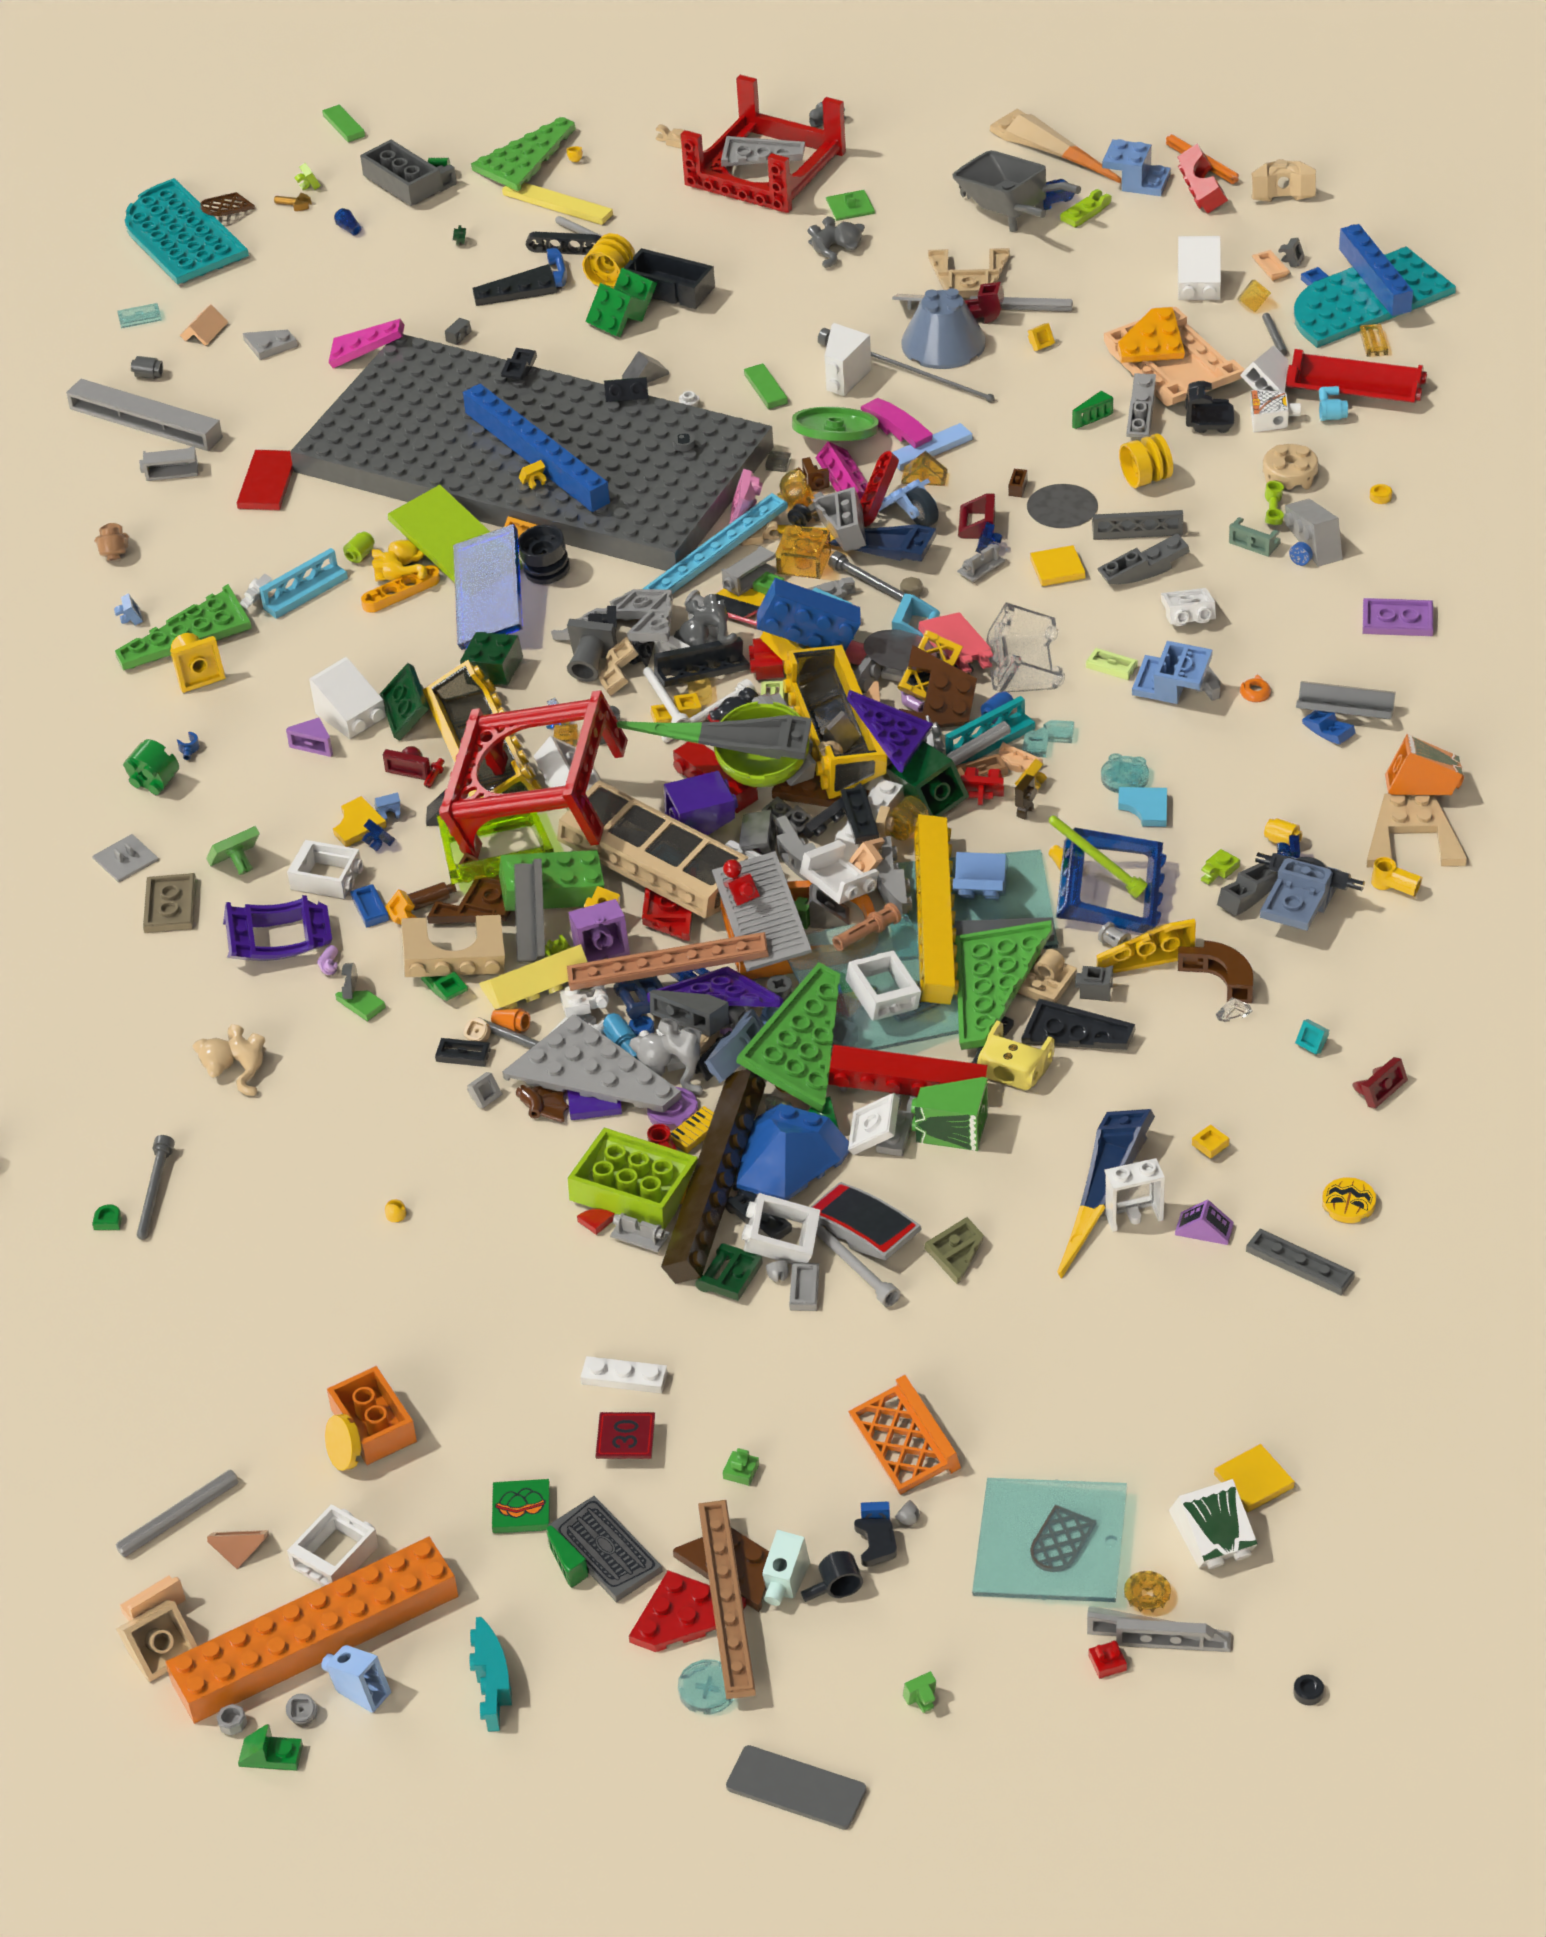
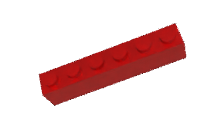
(895, 1071)

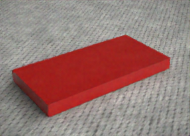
(266, 480)

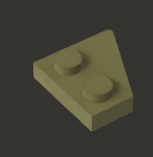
(955, 1248)

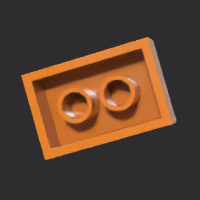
(376, 1412)

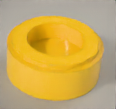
(1380, 494)

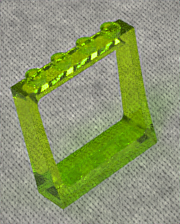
(490, 866)

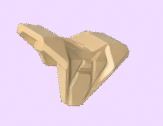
(1300, 175)

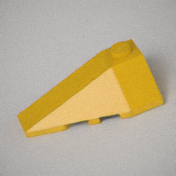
(1150, 948)

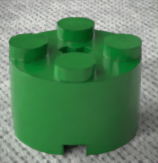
(151, 766)

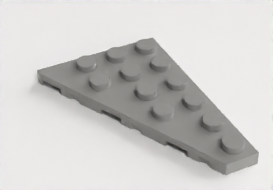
(589, 1063)

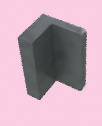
(758, 831)

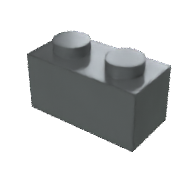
(457, 331)

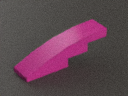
(898, 422)

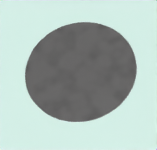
(1062, 505)
(893, 647)

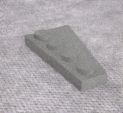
(756, 151)

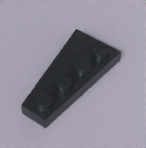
(518, 286)

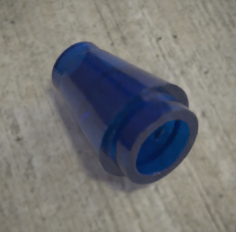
(347, 221)

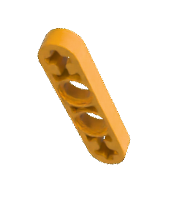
(379, 599)

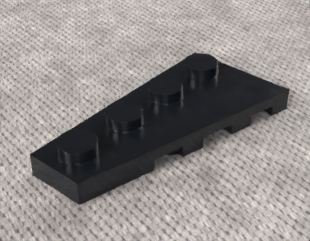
(1076, 1028)

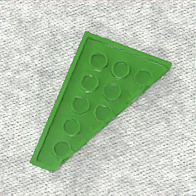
(523, 157)
(991, 973)

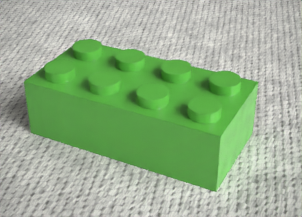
(566, 877)

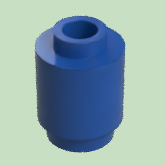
(994, 702)

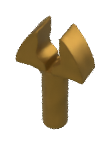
(300, 203)

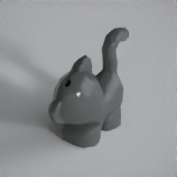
(844, 234)
(696, 629)

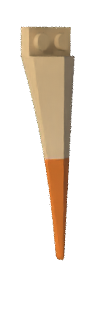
(1032, 132)

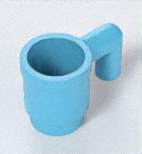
(1331, 408)

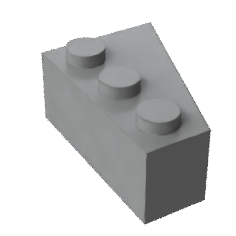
(843, 516)
(1316, 528)

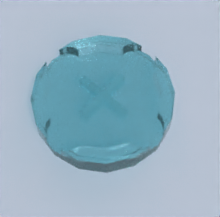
(703, 1687)

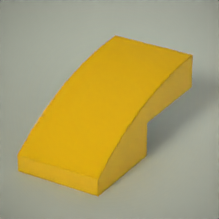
(685, 703)

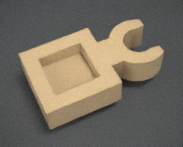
(884, 822)

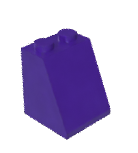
(701, 802)

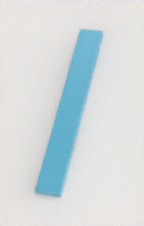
(720, 544)

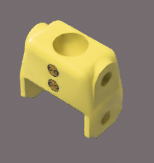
(1013, 1061)

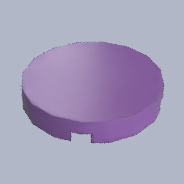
(676, 1113)

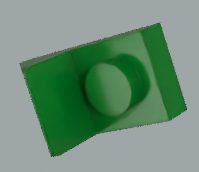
(270, 1752)

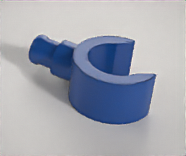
(189, 748)

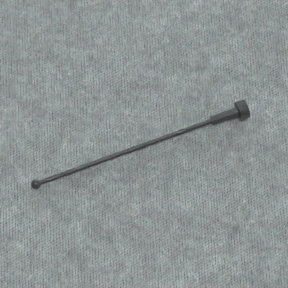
(823, 339)

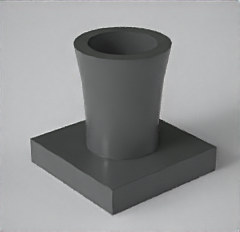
(589, 644)

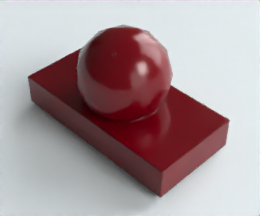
(407, 763)

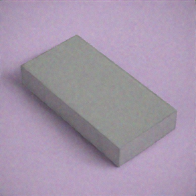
(804, 1287)

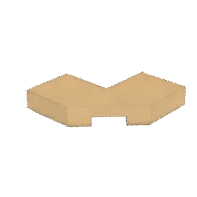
(612, 676)

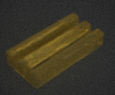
(1375, 348)

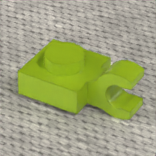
(1221, 865)

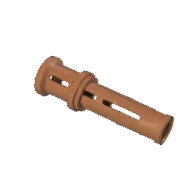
(875, 923)

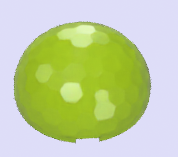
(756, 769)

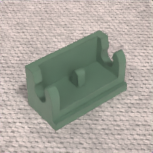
(1253, 539)

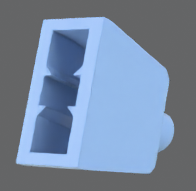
(357, 1676)

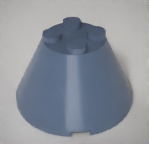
(943, 332)

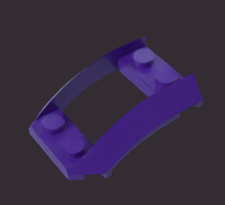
(241, 920)

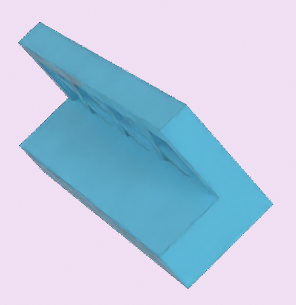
(302, 588)

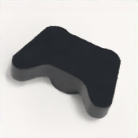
(880, 1540)

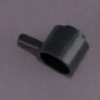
(839, 1577)

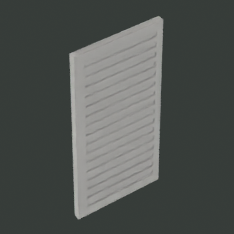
(769, 913)

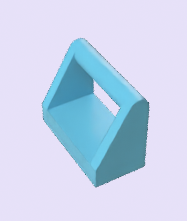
(910, 606)

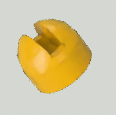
(574, 153)
(395, 1210)

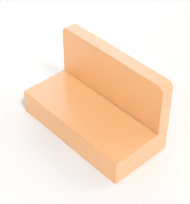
(205, 325)
(867, 855)
(161, 1591)

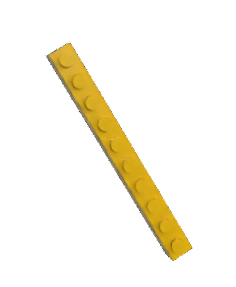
(934, 910)

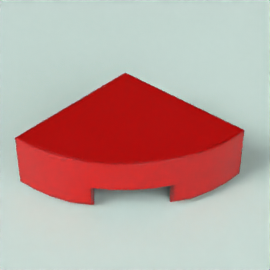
(595, 1219)

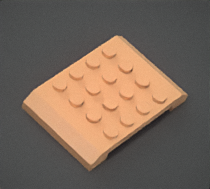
(1174, 375)

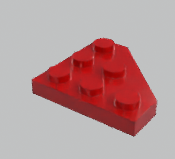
(675, 1613)

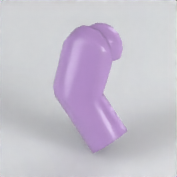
(911, 702)
(326, 962)

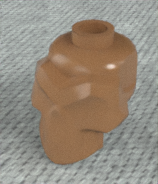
(112, 541)

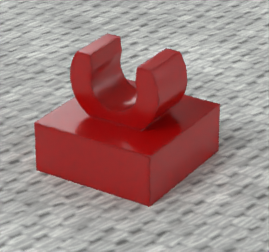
(1107, 1659)

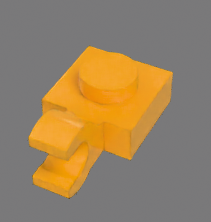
(400, 907)

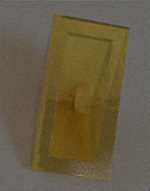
(925, 467)

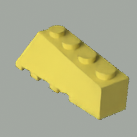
(532, 979)

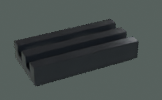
(459, 1053)

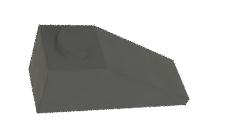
(691, 1010)

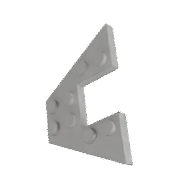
(649, 605)

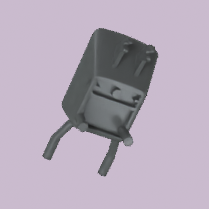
(1007, 185)

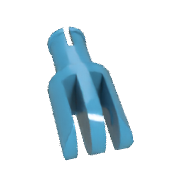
(619, 1032)

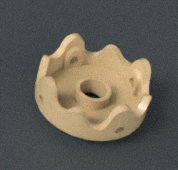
(1300, 471)

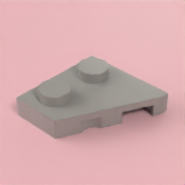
(269, 342)

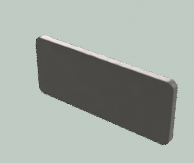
(796, 1787)

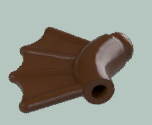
(543, 1102)

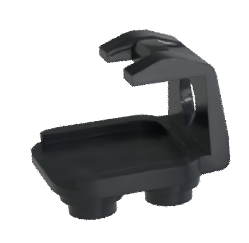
(1207, 413)

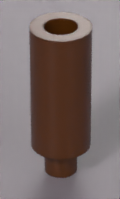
(431, 894)

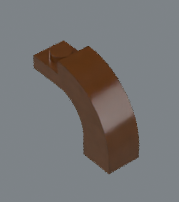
(1222, 962)

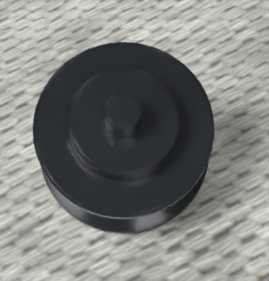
(799, 515)

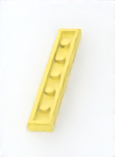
(560, 203)

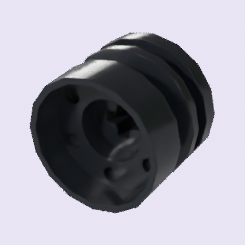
(543, 554)

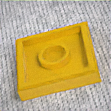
(1057, 565)
(1256, 1477)

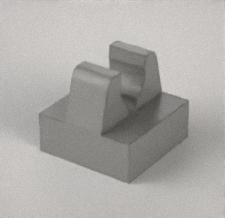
(484, 1090)

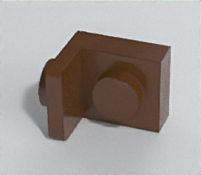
(815, 477)

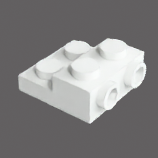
(1189, 606)

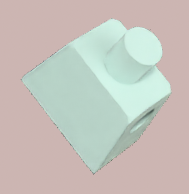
(785, 1567)

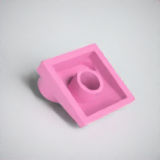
(745, 494)

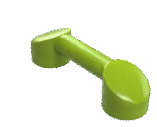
(1273, 495)

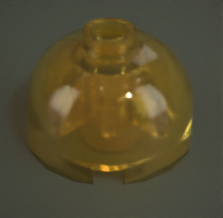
(795, 489)

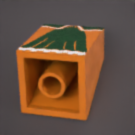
(1423, 770)

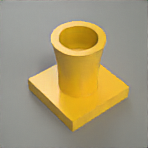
(196, 661)

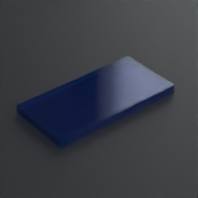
(488, 585)

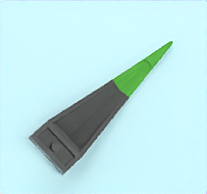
(762, 736)

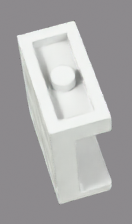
(835, 874)

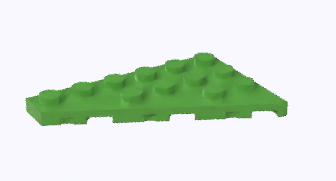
(798, 1039)

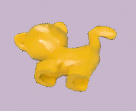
(390, 564)

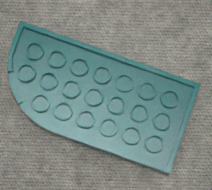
(178, 234)
(1344, 302)

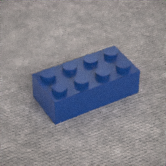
(807, 616)

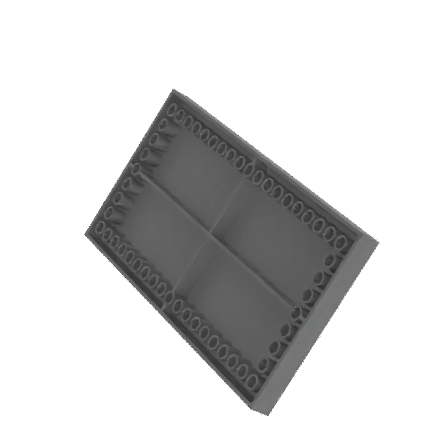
(408, 431)

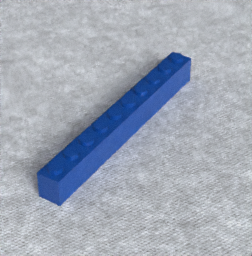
(535, 445)

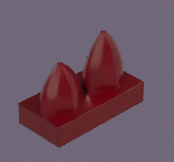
(1382, 1083)

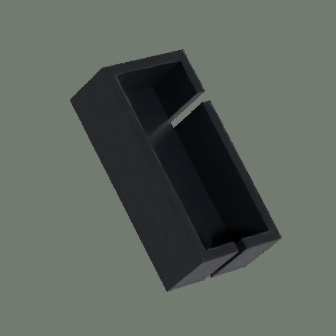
(675, 277)

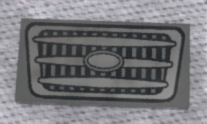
(609, 1548)

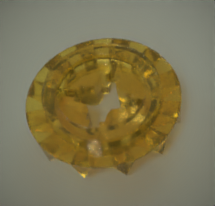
(1147, 1581)

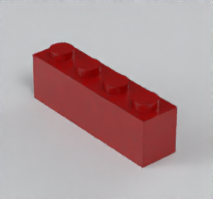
(697, 759)

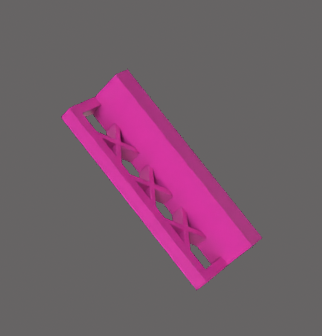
(842, 469)

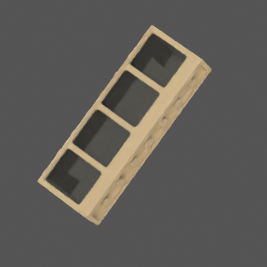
(652, 849)

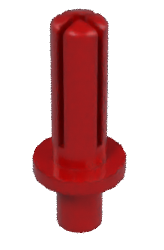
(436, 768)

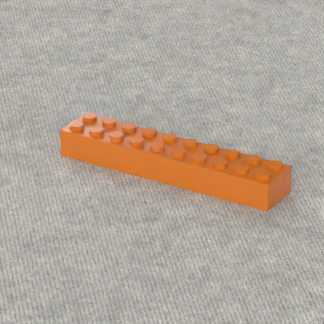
(310, 1628)

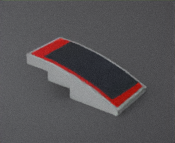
(865, 1221)

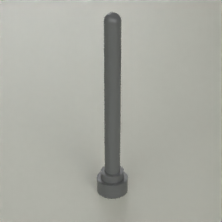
(839, 561)
(162, 1148)

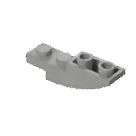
(1141, 405)
(790, 846)
(891, 879)

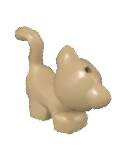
(219, 1054)

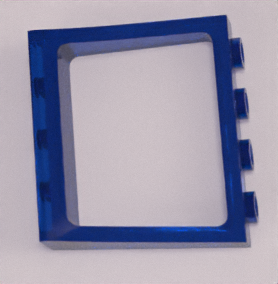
(1069, 903)

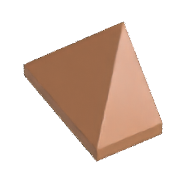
(237, 1545)

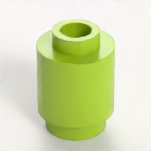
(359, 547)

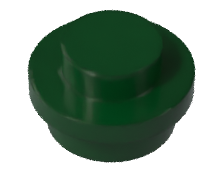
(459, 235)

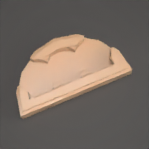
(1016, 759)

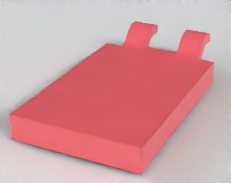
(958, 630)

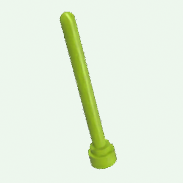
(1133, 884)

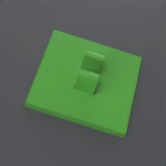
(850, 205)

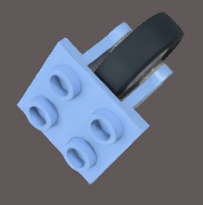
(915, 502)

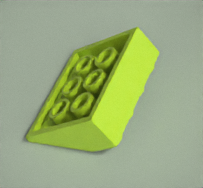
(631, 1177)

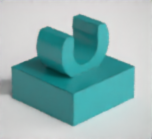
(1312, 1036)

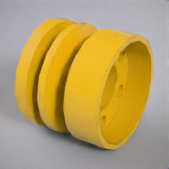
(607, 258)
(1146, 460)

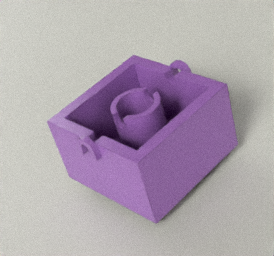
(600, 931)

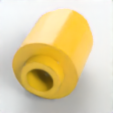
(1279, 830)

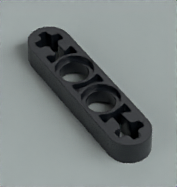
(564, 240)

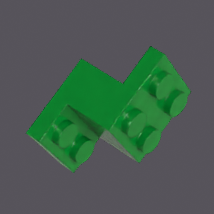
(623, 301)

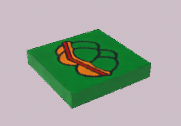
(520, 1506)

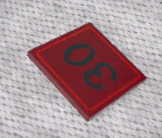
(625, 1435)

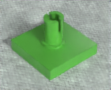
(234, 848)

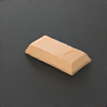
(1271, 265)

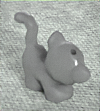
(657, 1050)

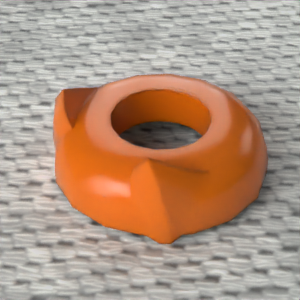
(1255, 696)

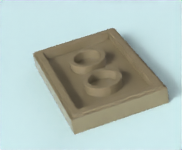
(169, 903)

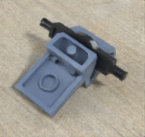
(1301, 889)

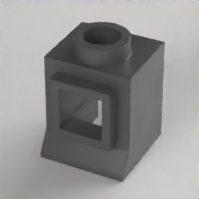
(1095, 983)

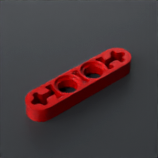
(878, 486)

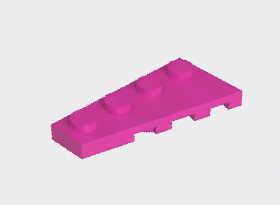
(363, 341)

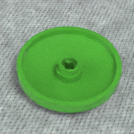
(835, 424)

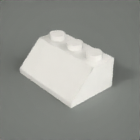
(555, 761)

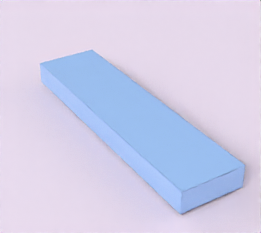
(940, 443)

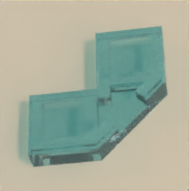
(1052, 731)

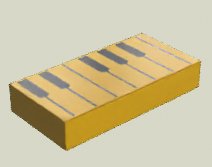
(693, 1130)

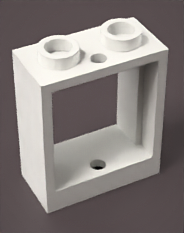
(328, 854)
(879, 1005)
(773, 1247)
(332, 1519)

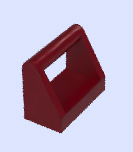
(981, 505)

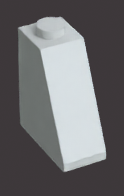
(1267, 371)

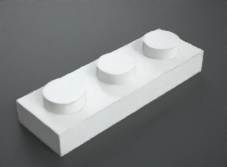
(624, 1374)

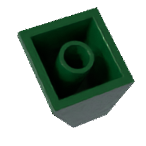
(932, 780)

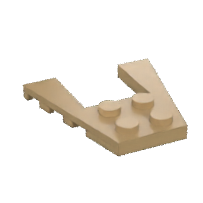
(968, 281)
(1414, 815)

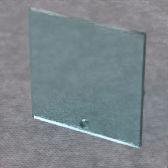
(1050, 1540)

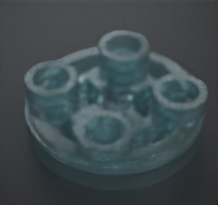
(1124, 772)

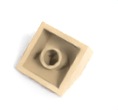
(156, 1638)

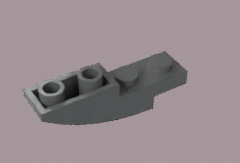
(1138, 565)

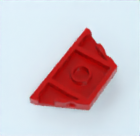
(666, 915)

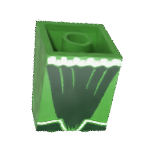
(951, 1113)

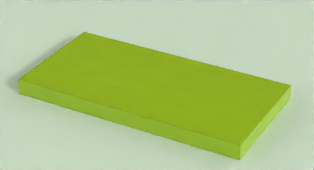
(436, 524)

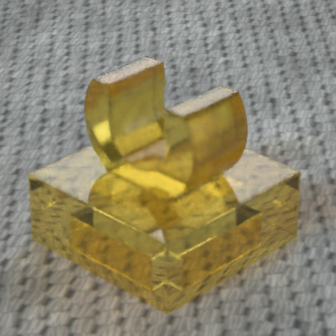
(567, 733)

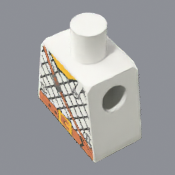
(1271, 410)

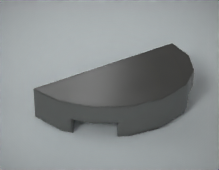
(350, 971)

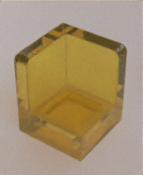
(1254, 295)

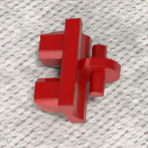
(983, 787)

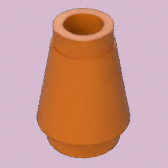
(513, 1019)

